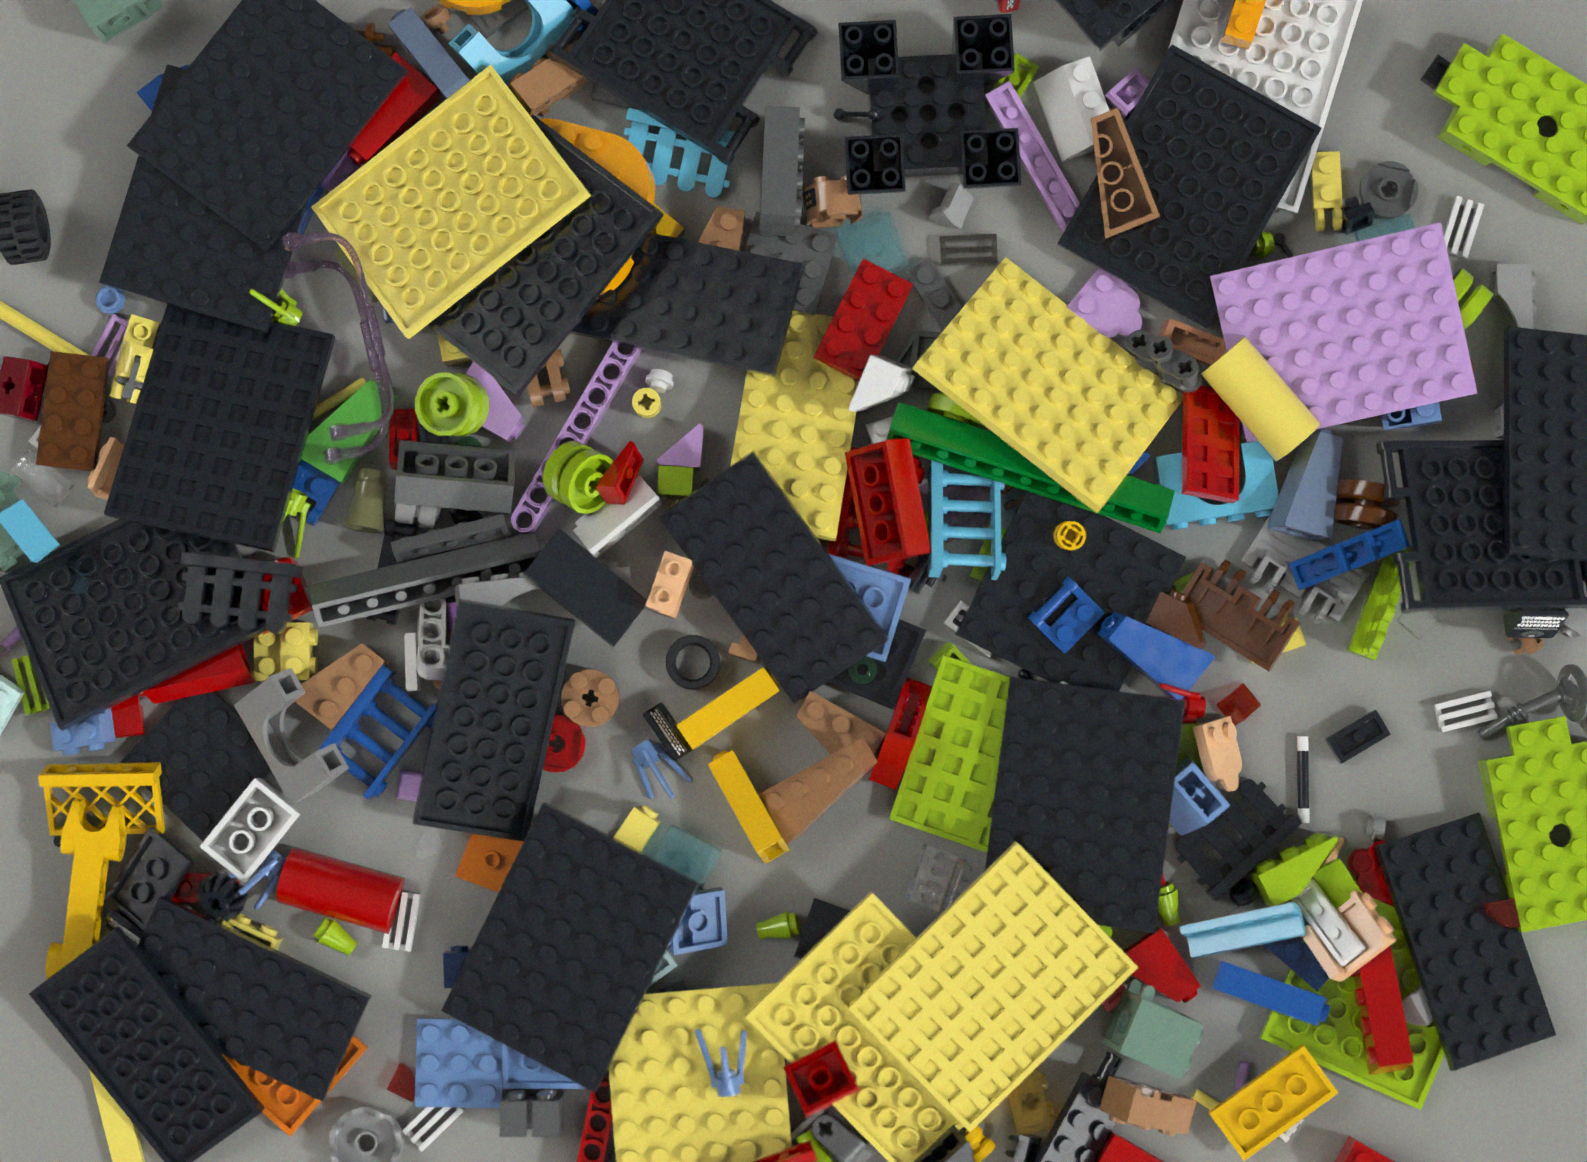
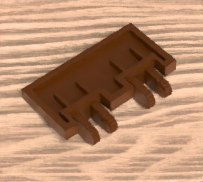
(1234, 616)

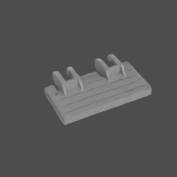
(1279, 550)

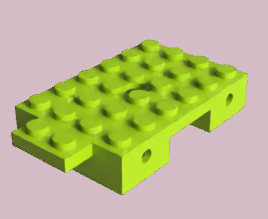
(1497, 116)
(1529, 795)

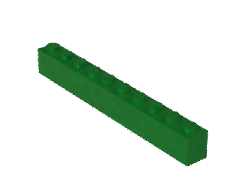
(991, 457)

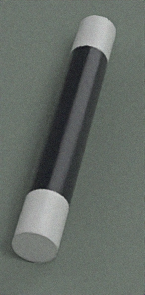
(1303, 778)

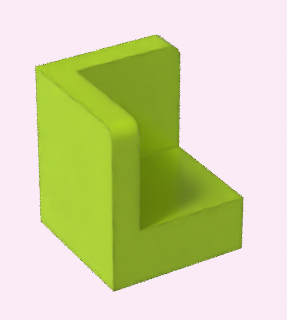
(675, 481)

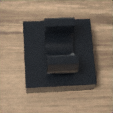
(1356, 216)
(1027, 1147)

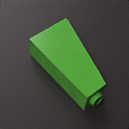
(360, 407)

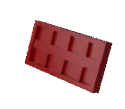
(863, 319)
(1209, 447)

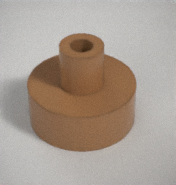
(436, 18)

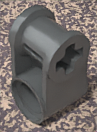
(842, 1142)

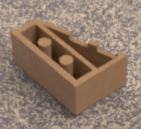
(546, 84)
(724, 228)
(338, 685)
(835, 726)
(1147, 1107)

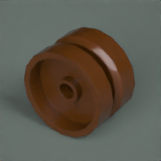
(1365, 505)

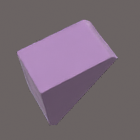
(686, 451)

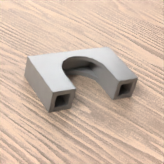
(264, 717)

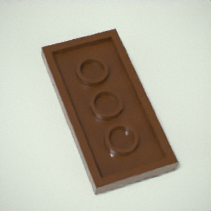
(72, 411)

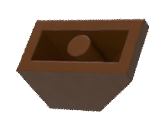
(1177, 618)

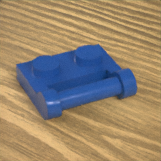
(318, 487)
(1073, 621)

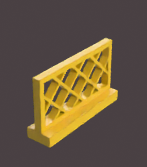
(104, 775)

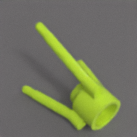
(284, 312)
(298, 504)

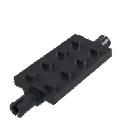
(1081, 1126)

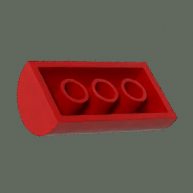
(339, 889)

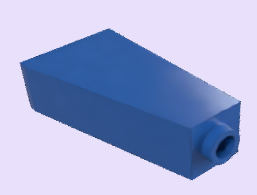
(1155, 653)
(1271, 993)

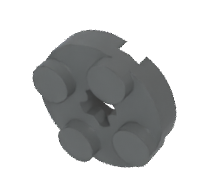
(1401, 181)

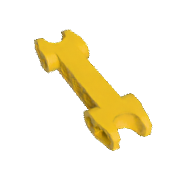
(91, 852)

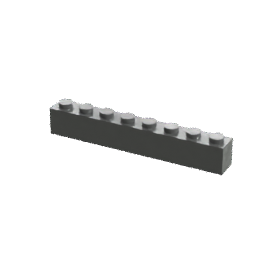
(419, 579)

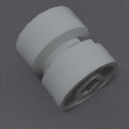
(426, 516)

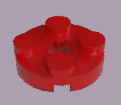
(574, 748)

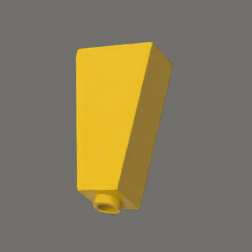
(728, 708)
(748, 806)

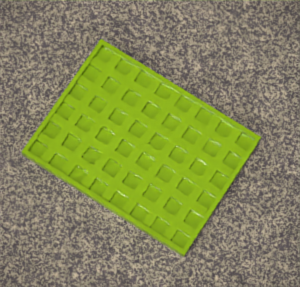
(956, 756)

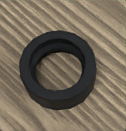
(673, 652)

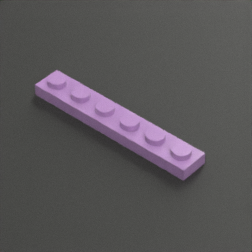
(1034, 154)

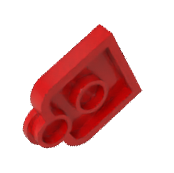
(1368, 873)

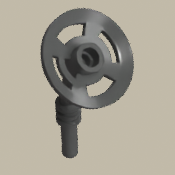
(1563, 694)

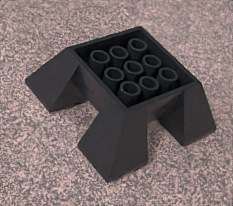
(963, 146)

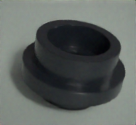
(1244, 892)

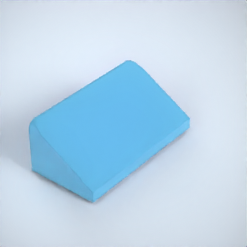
(28, 531)

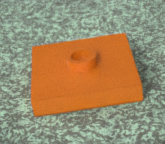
(488, 860)

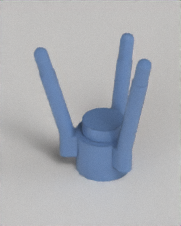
(647, 755)
(269, 868)
(727, 1081)

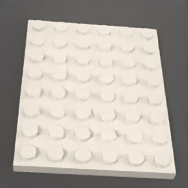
(1290, 61)

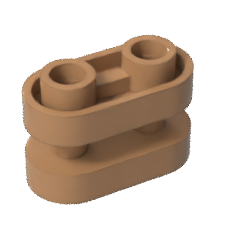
(558, 386)

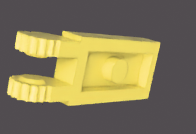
(1326, 189)

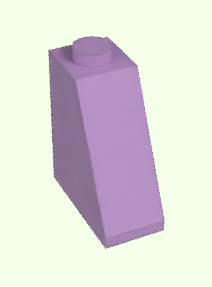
(503, 416)

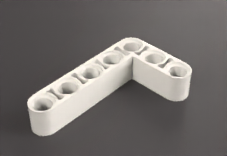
(431, 648)

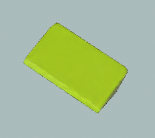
(1335, 882)

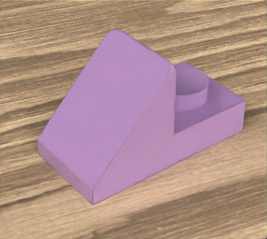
(1127, 93)

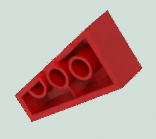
(1382, 1015)

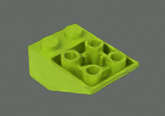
(1289, 874)

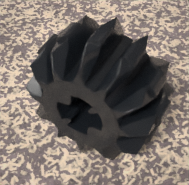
(221, 896)

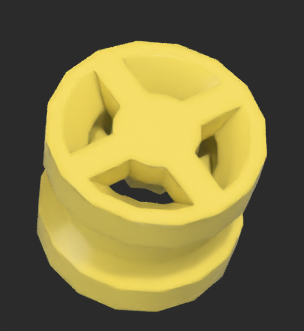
(647, 408)

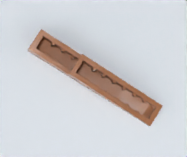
(1196, 343)

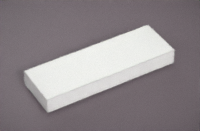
(1328, 923)

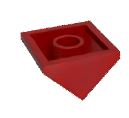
(821, 1078)

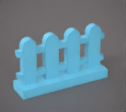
(663, 154)

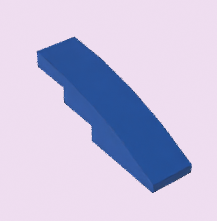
(1349, 554)

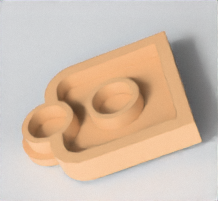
(1219, 752)

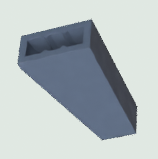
(427, 52)
(1310, 489)

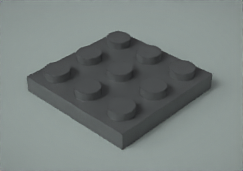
(807, 246)

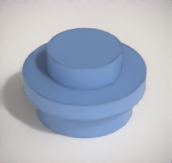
(110, 300)

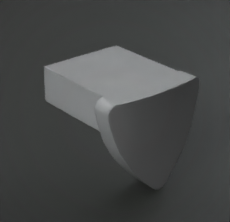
(953, 207)
(1416, 1008)

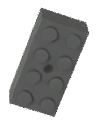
(781, 171)
(455, 476)

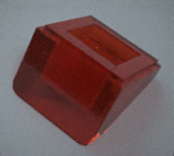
(1238, 704)

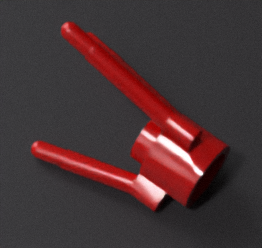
(1194, 703)

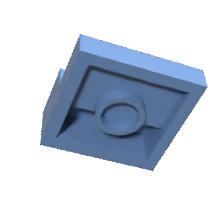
(88, 733)
(703, 923)

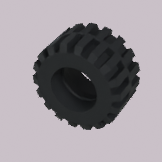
(23, 228)

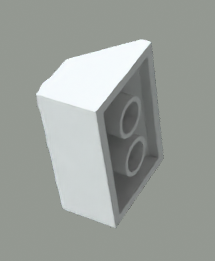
(1069, 102)
(881, 382)
(616, 520)
(250, 829)

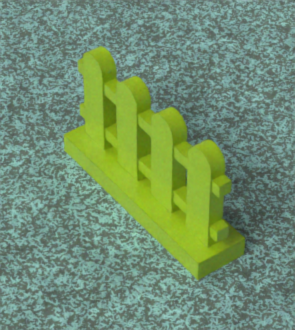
(1377, 609)

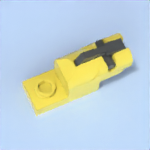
(133, 358)

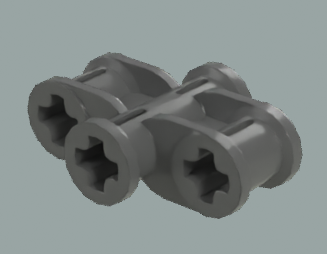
(1168, 363)

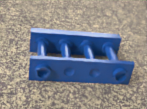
(366, 705)

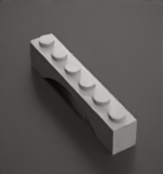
(1513, 295)
(502, 589)

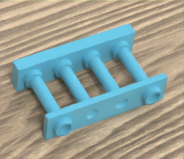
(941, 531)

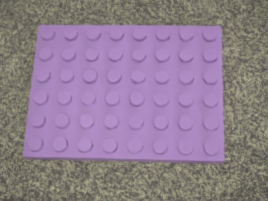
(1355, 325)

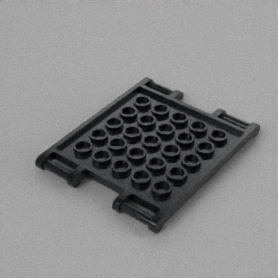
(685, 60)
(1458, 533)

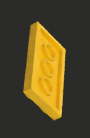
(1273, 1102)

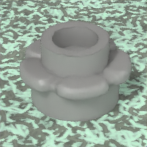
(1375, 827)

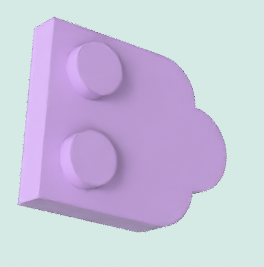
(1108, 305)

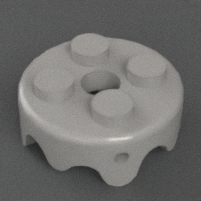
(369, 1120)

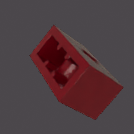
(21, 387)

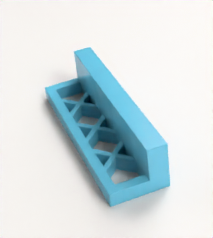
(1244, 930)

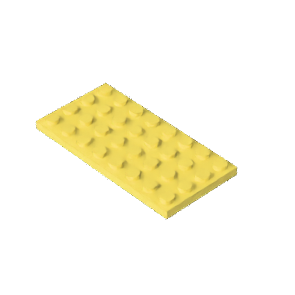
(801, 425)

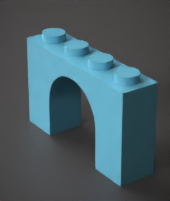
(548, 23)
(1256, 494)

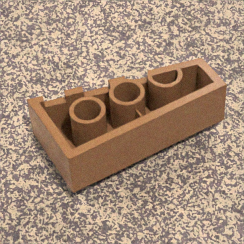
(1122, 185)
(812, 791)

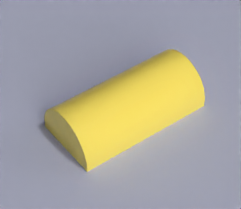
(1261, 399)

